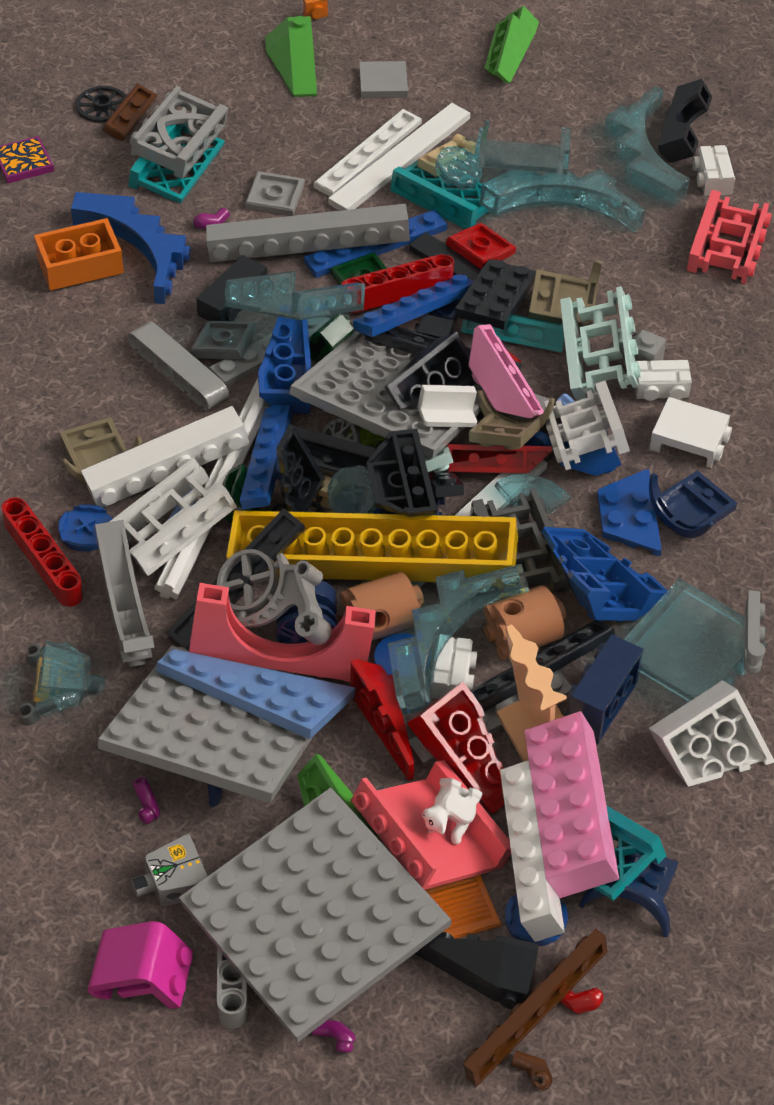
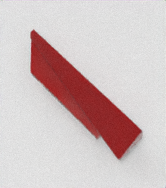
(496, 458)

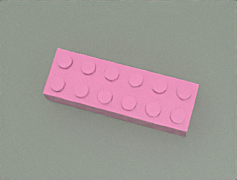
(570, 805)

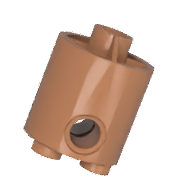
(391, 598)
(534, 614)

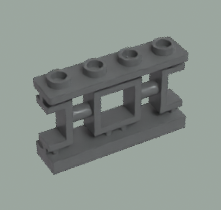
(537, 508)

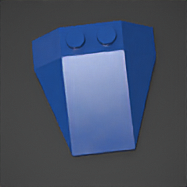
(599, 580)

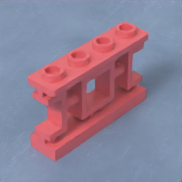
(724, 252)

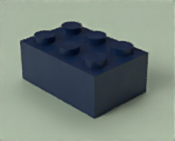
(606, 684)

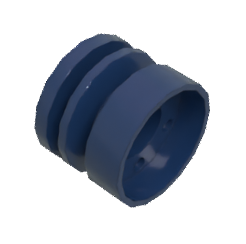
(327, 601)

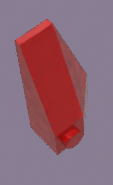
(379, 705)
(456, 732)

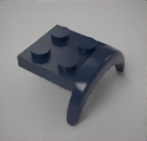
(690, 505)
(646, 889)

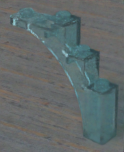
(644, 166)
(593, 192)
(435, 624)

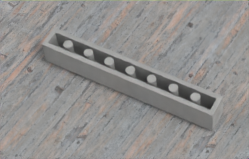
(308, 232)

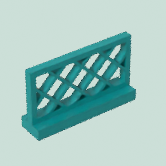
(145, 168)
(444, 200)
(637, 840)

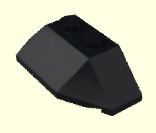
(401, 475)

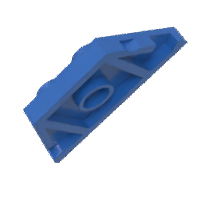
(628, 513)

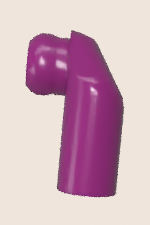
(204, 219)
(147, 798)
(339, 1032)

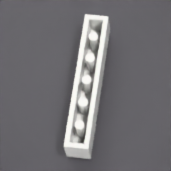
(160, 457)
(537, 900)

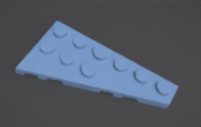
(276, 696)

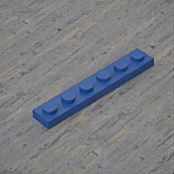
(321, 262)
(413, 306)
(262, 467)

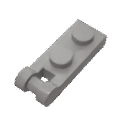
(753, 633)

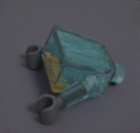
(60, 679)

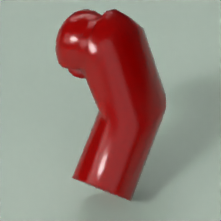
(583, 1001)

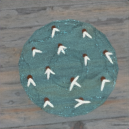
(458, 167)

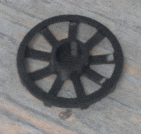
(101, 103)

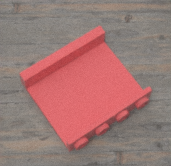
(431, 857)

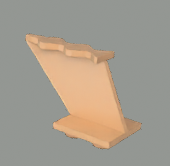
(536, 697)

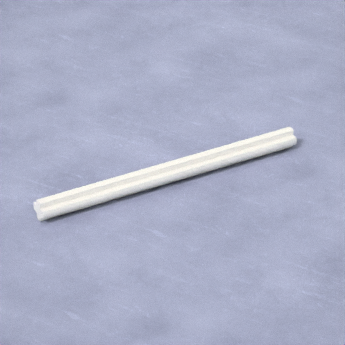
(179, 566)

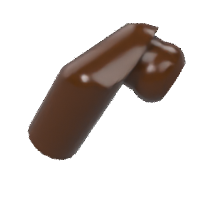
(536, 1068)

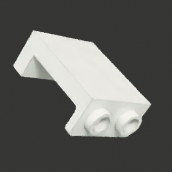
(691, 430)

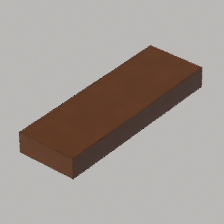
(129, 112)

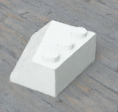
(711, 736)

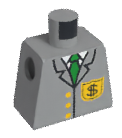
(171, 871)

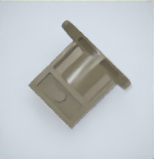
(552, 287)
(504, 431)
(91, 445)

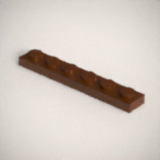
(528, 1015)

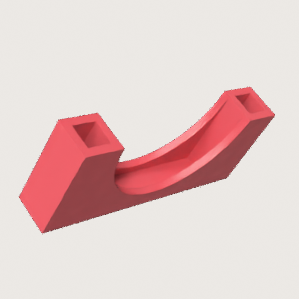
(222, 636)

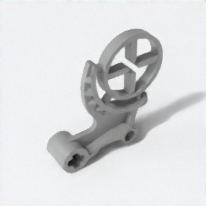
(291, 589)

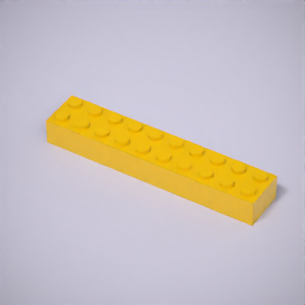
(383, 544)

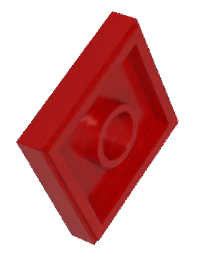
(480, 244)

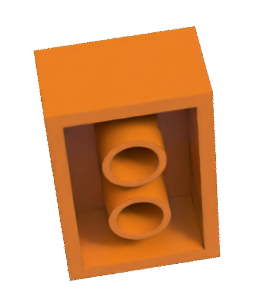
(78, 254)

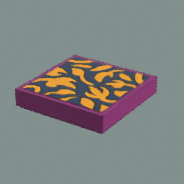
(24, 159)

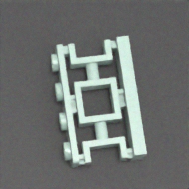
(580, 346)

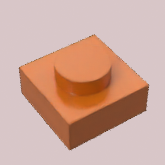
(315, 8)

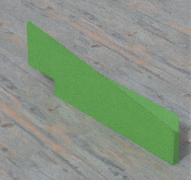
(510, 43)

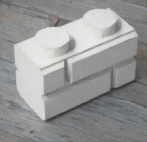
(714, 170)
(663, 379)
(453, 667)

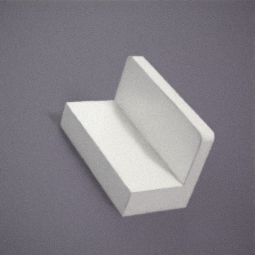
(447, 405)

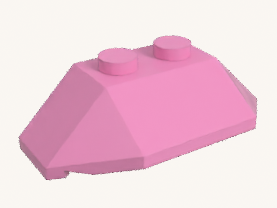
(500, 376)

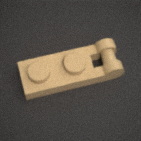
(427, 161)

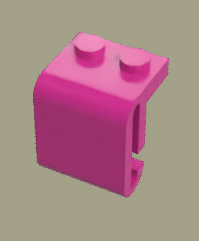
(141, 962)

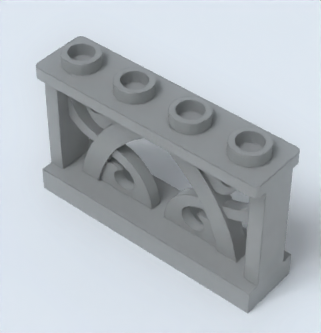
(179, 158)

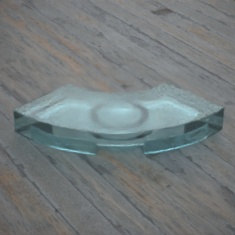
(513, 485)

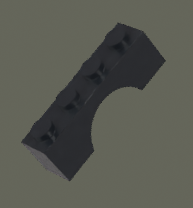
(678, 138)

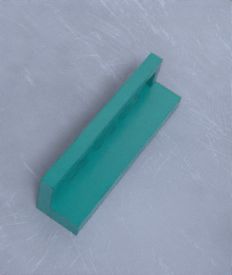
(527, 332)

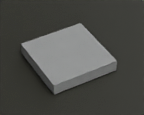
(383, 79)
(275, 193)

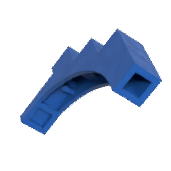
(144, 232)

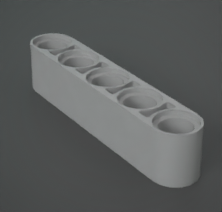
(179, 365)
(230, 994)

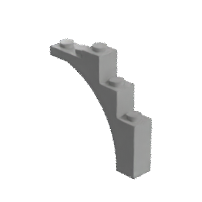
(123, 595)

